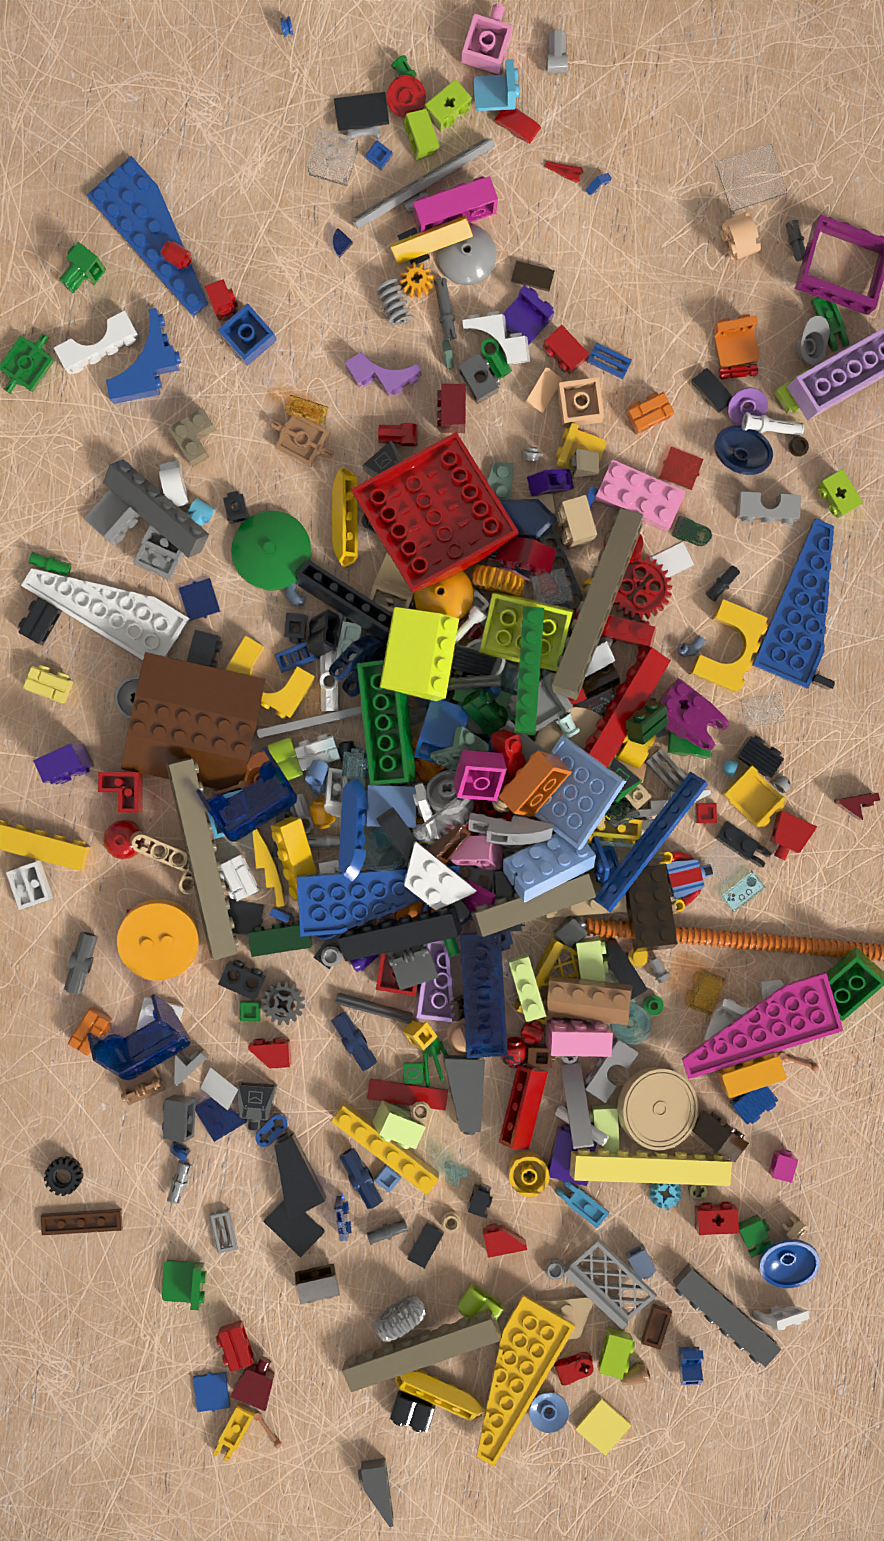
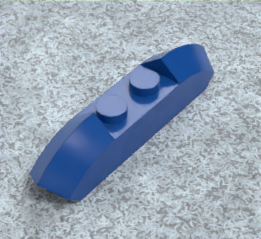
(351, 832)

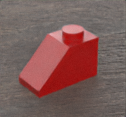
(502, 1241)

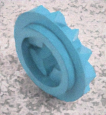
(668, 1202)

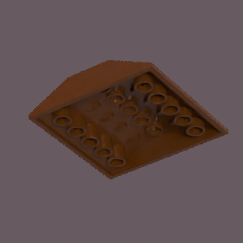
(195, 714)

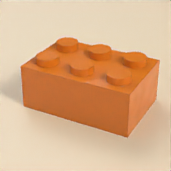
(534, 783)

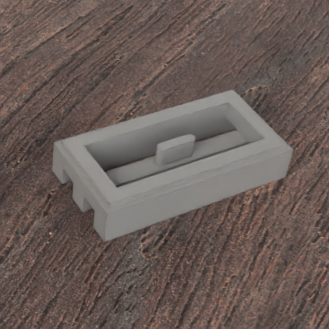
(655, 757)
(220, 1214)

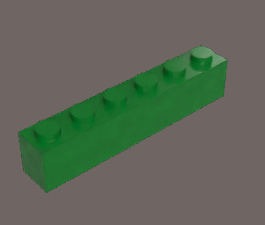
(529, 670)

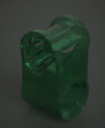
(687, 530)

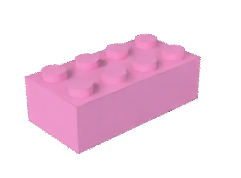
(640, 493)

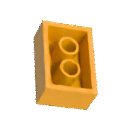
(751, 1075)

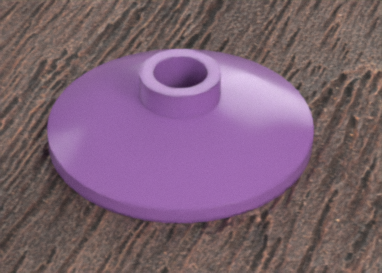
(757, 404)

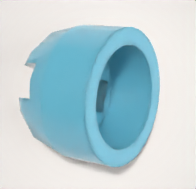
(729, 767)

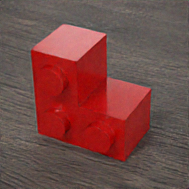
(129, 789)

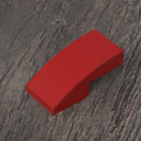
(519, 123)

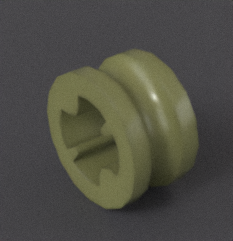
(702, 1195)

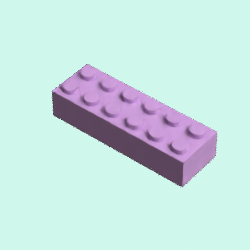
(840, 376)

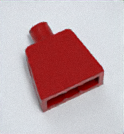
(790, 834)

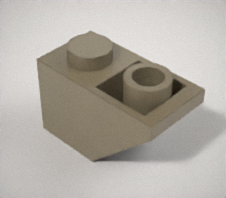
(584, 463)

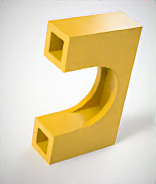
(749, 627)
(284, 701)

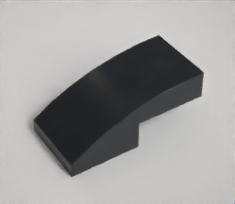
(712, 389)

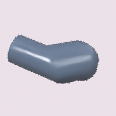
(293, 597)
(691, 649)

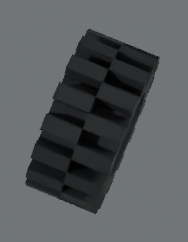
(63, 1188)

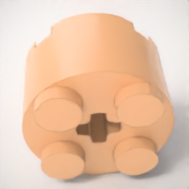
(741, 235)

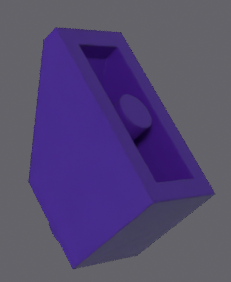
(550, 482)

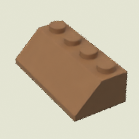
(589, 1000)

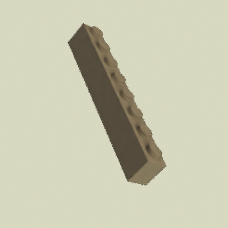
(421, 1350)

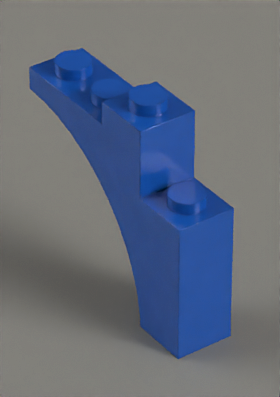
(155, 359)

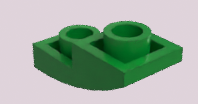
(683, 747)

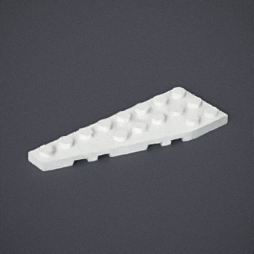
(124, 617)

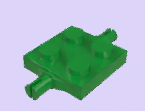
(26, 363)

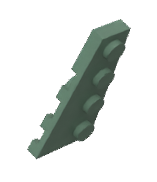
(501, 479)

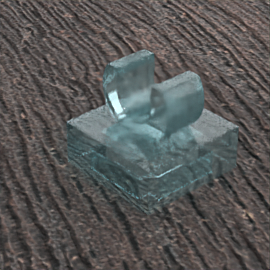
(454, 1172)

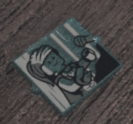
(620, 813)

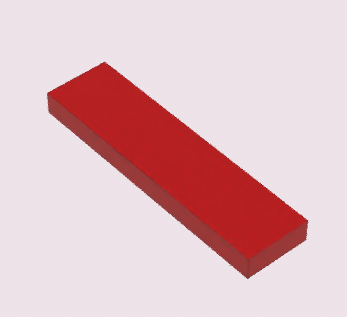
(407, 1094)

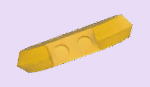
(345, 517)
(441, 1394)

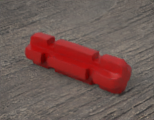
(738, 371)

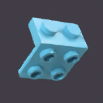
(497, 91)

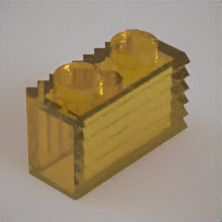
(704, 991)

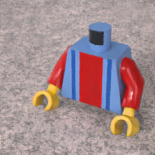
(684, 877)

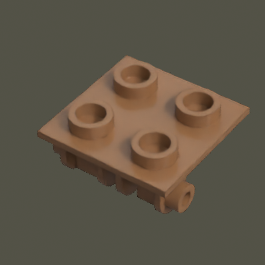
(141, 1087)

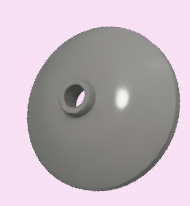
(472, 266)

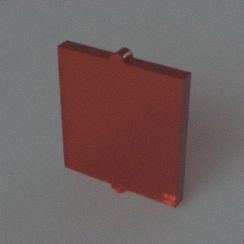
(681, 468)

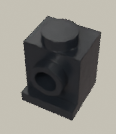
(239, 514)
(292, 620)
(480, 1200)

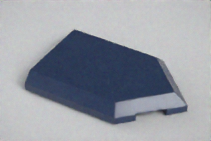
(529, 517)

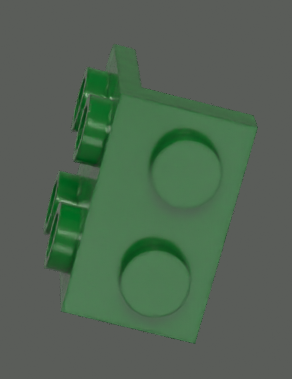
(184, 1282)

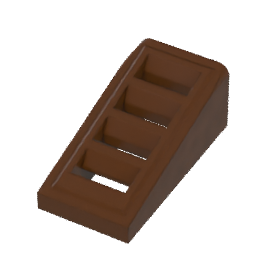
(449, 843)

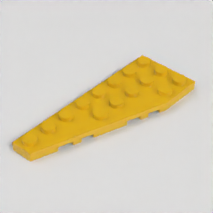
(524, 1358)

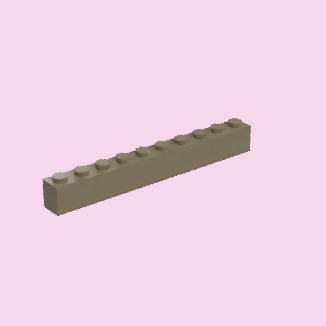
(597, 604)
(201, 858)

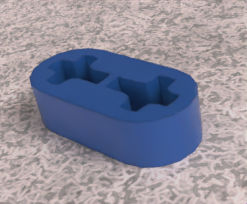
(268, 1126)

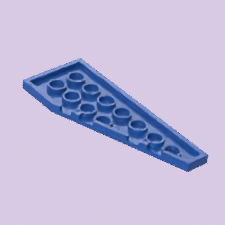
(141, 217)
(797, 629)
(334, 903)

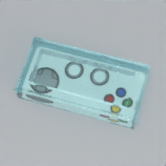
(743, 891)

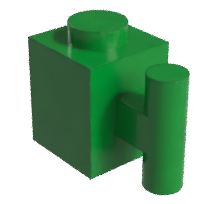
(754, 1233)

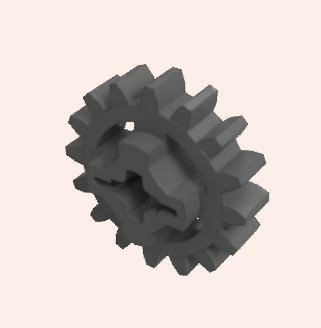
(278, 996)

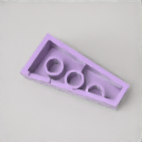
(435, 995)

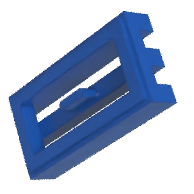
(627, 361)

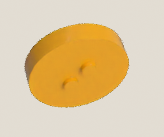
(158, 939)

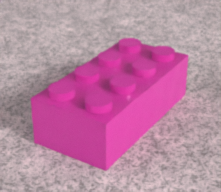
(471, 199)

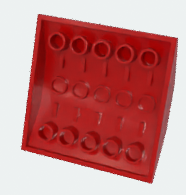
(435, 513)

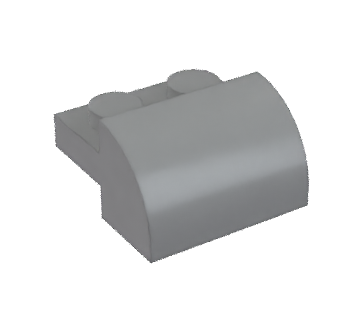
(158, 555)

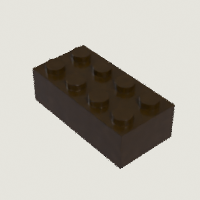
(651, 911)

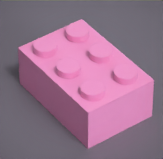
(578, 1038)

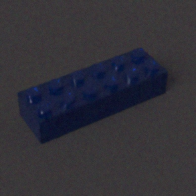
(483, 995)

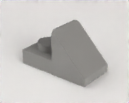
(184, 1068)

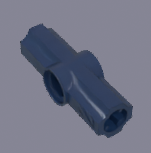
(354, 1041)
(361, 1178)

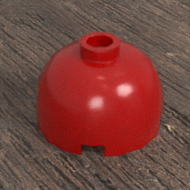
(117, 839)

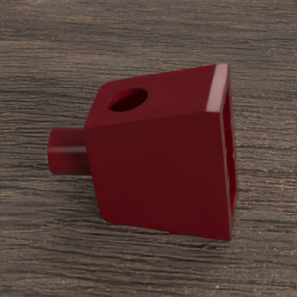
(255, 1384)

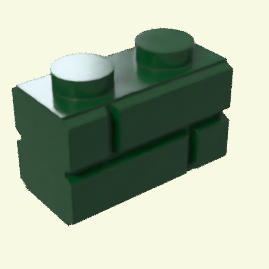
(485, 710)
(647, 722)

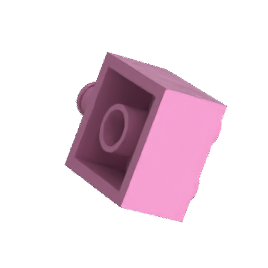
(487, 41)

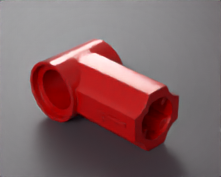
(402, 434)

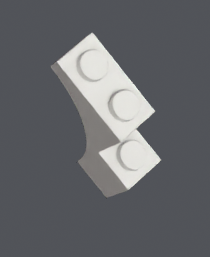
(515, 347)

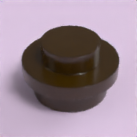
(798, 446)

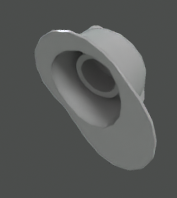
(813, 342)

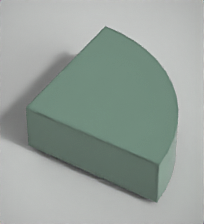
(448, 354)

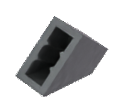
(466, 1088)

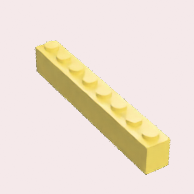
(650, 1168)

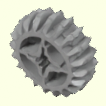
(399, 1318)

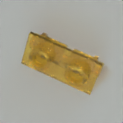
(308, 409)

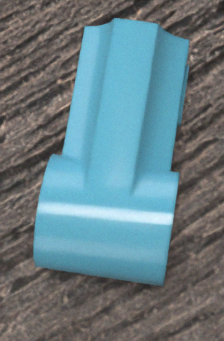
(200, 512)

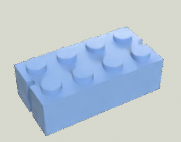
(546, 866)

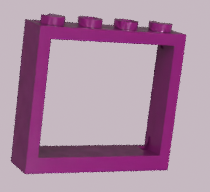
(832, 292)

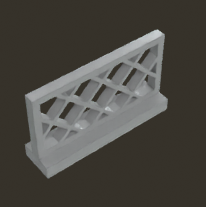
(596, 1291)

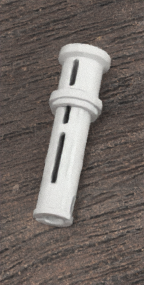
(763, 424)

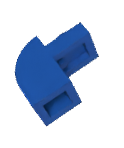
(690, 1365)

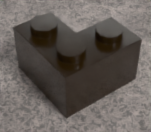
(720, 1137)

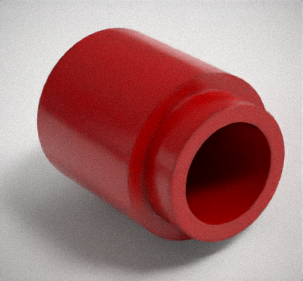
(176, 255)

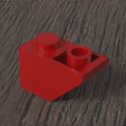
(272, 1053)

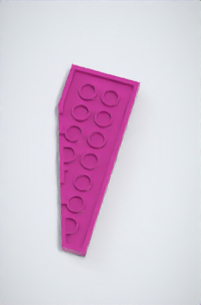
(784, 1019)

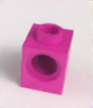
(783, 1165)

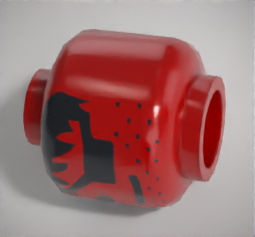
(516, 1052)

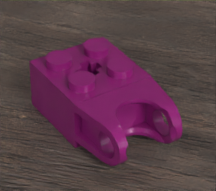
(691, 714)

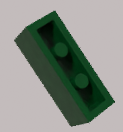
(277, 939)

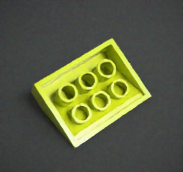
(504, 629)
(419, 653)

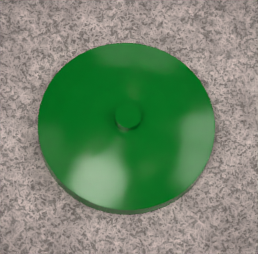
(270, 550)

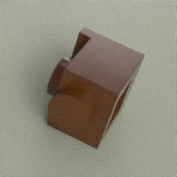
(535, 1061)

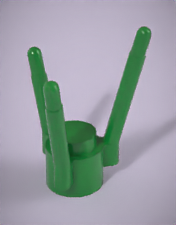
(433, 1050)

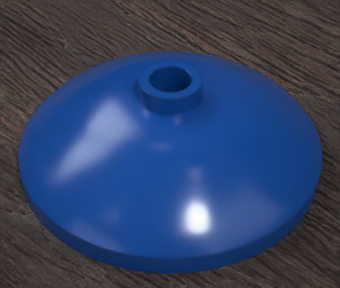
(789, 1263)

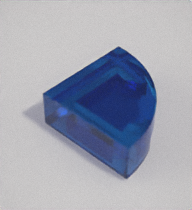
(341, 242)

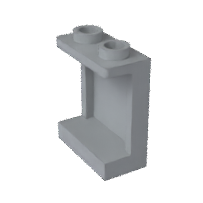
(550, 705)

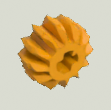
(424, 280)

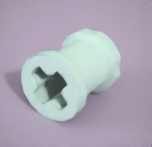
(562, 723)

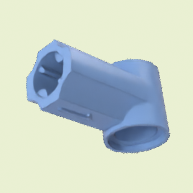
(317, 777)

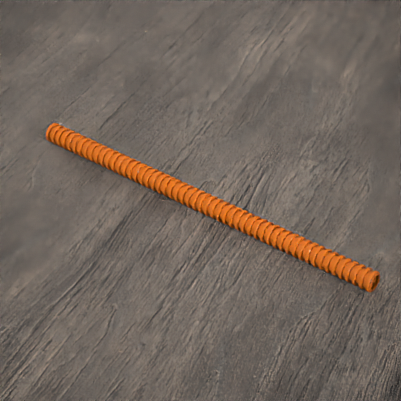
(746, 940)

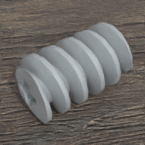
(392, 303)

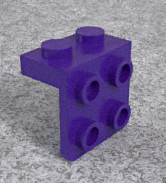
(528, 314)

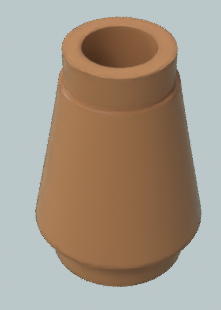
(636, 1375)

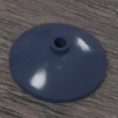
(743, 450)

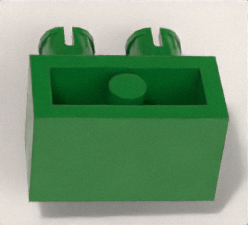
(82, 266)

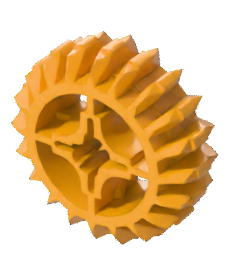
(496, 579)

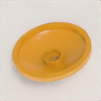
(454, 602)

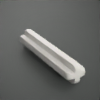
(598, 1136)

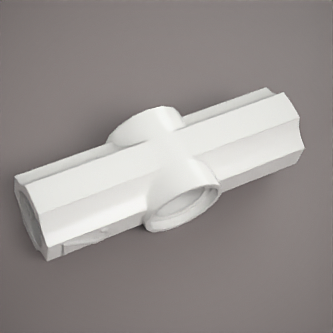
(329, 695)

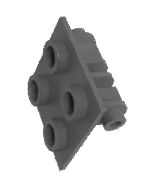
(412, 966)

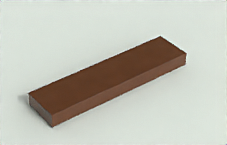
(81, 1222)

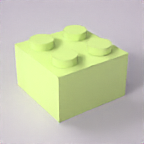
(397, 1125)

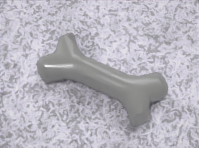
(374, 131)

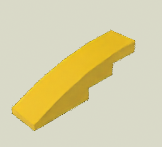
(265, 859)

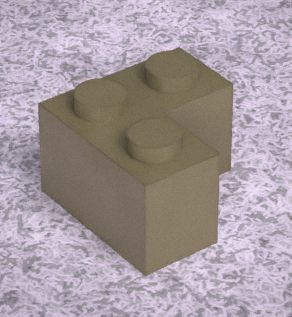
(188, 435)

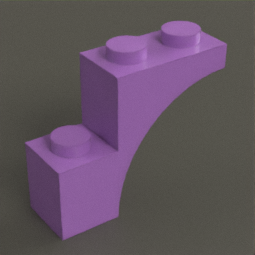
(392, 381)

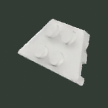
(434, 880)

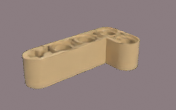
(165, 857)

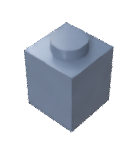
(641, 1262)

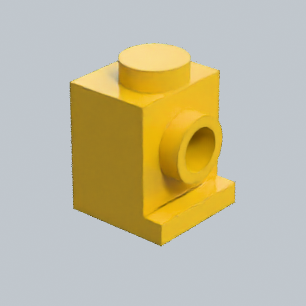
(419, 1034)

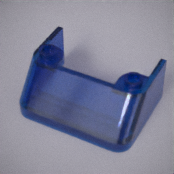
(254, 804)
(143, 1048)

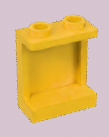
(754, 797)

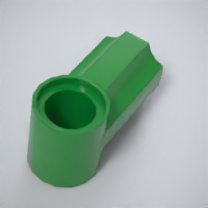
(496, 359)

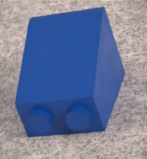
(440, 728)

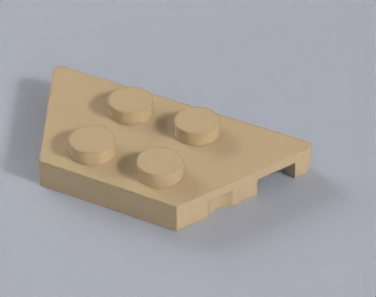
(571, 1308)

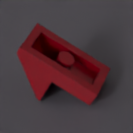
(853, 804)

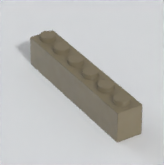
(514, 911)

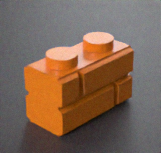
(650, 412)
(94, 1022)

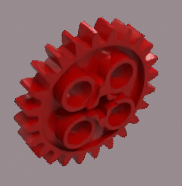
(652, 599)

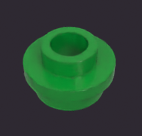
(653, 998)

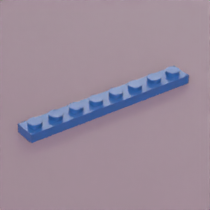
(650, 841)

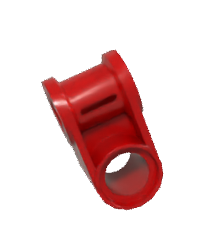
(571, 1369)

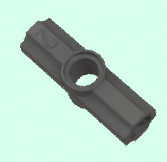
(80, 962)

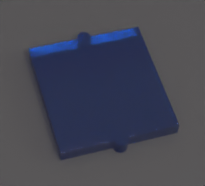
(199, 599)

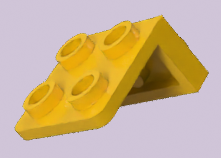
(575, 440)

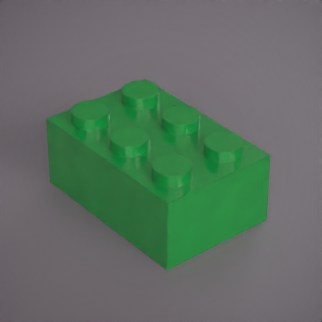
(854, 981)

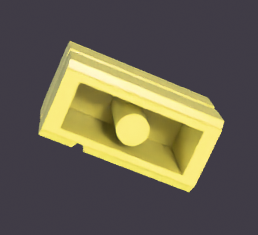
(48, 684)

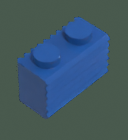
(754, 1103)

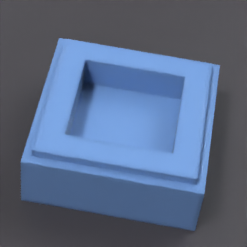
(387, 1178)

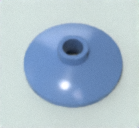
(549, 1421)

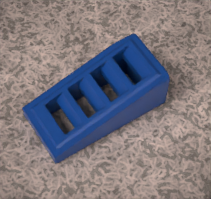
(295, 649)

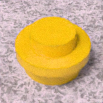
(638, 958)

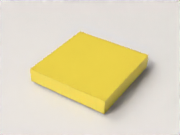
(603, 1426)

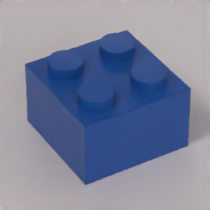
(247, 334)

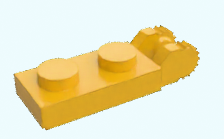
(234, 1430)

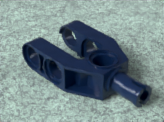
(367, 646)

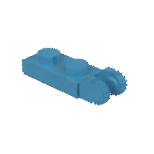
(583, 1204)

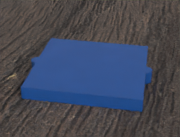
(211, 1392)

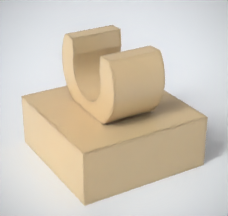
(796, 1230)

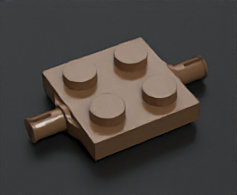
(302, 439)

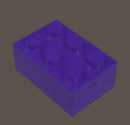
(63, 763)

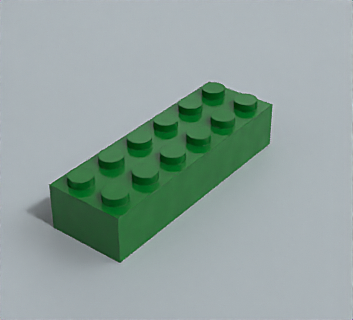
(385, 728)

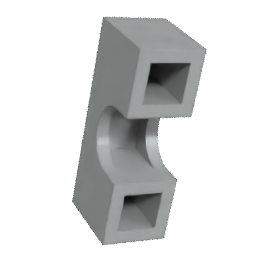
(750, 508)
(597, 1081)

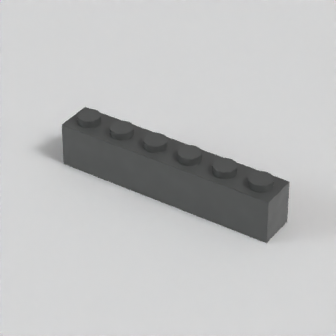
(155, 508)
(726, 1315)

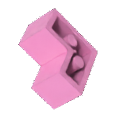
(480, 853)

